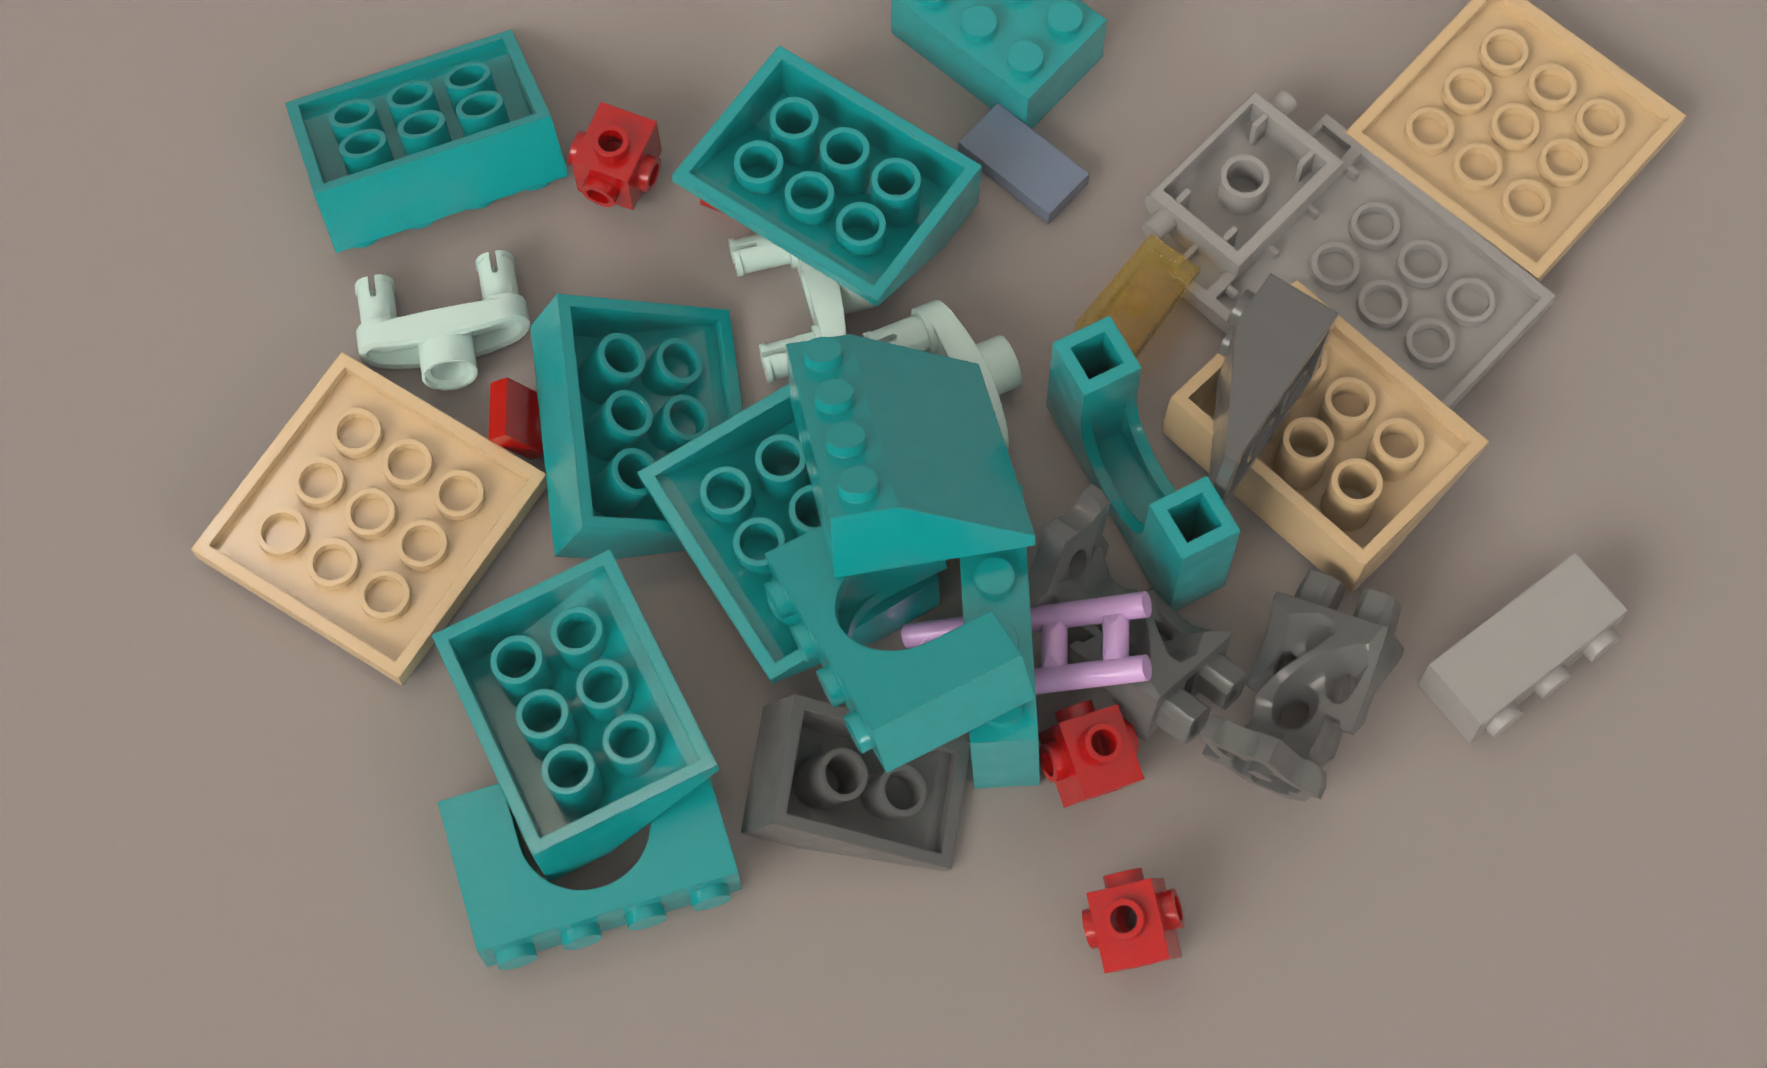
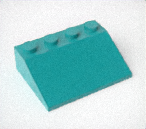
(426, 140)
(832, 177)
(615, 396)
(902, 455)
(742, 496)
(576, 713)

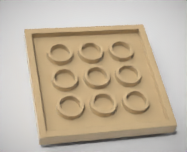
(1517, 129)
(371, 517)

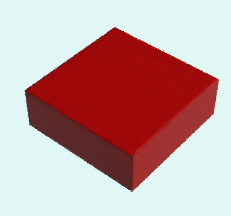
(515, 418)

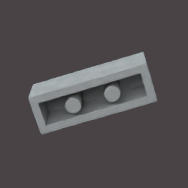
(1524, 650)

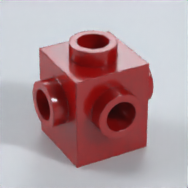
(616, 157)
(1089, 752)
(1109, 928)

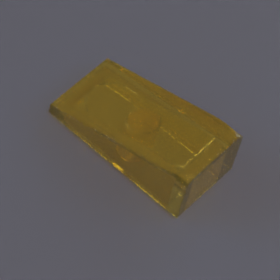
(1143, 293)

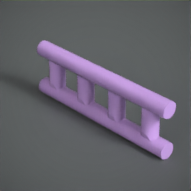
(1053, 623)

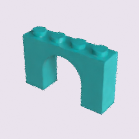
(1176, 535)
(899, 698)
(1008, 746)
(521, 913)

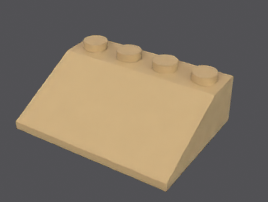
(1349, 461)

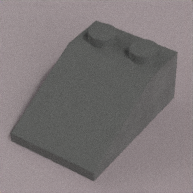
(1266, 367)
(827, 797)

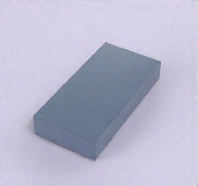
(1023, 163)

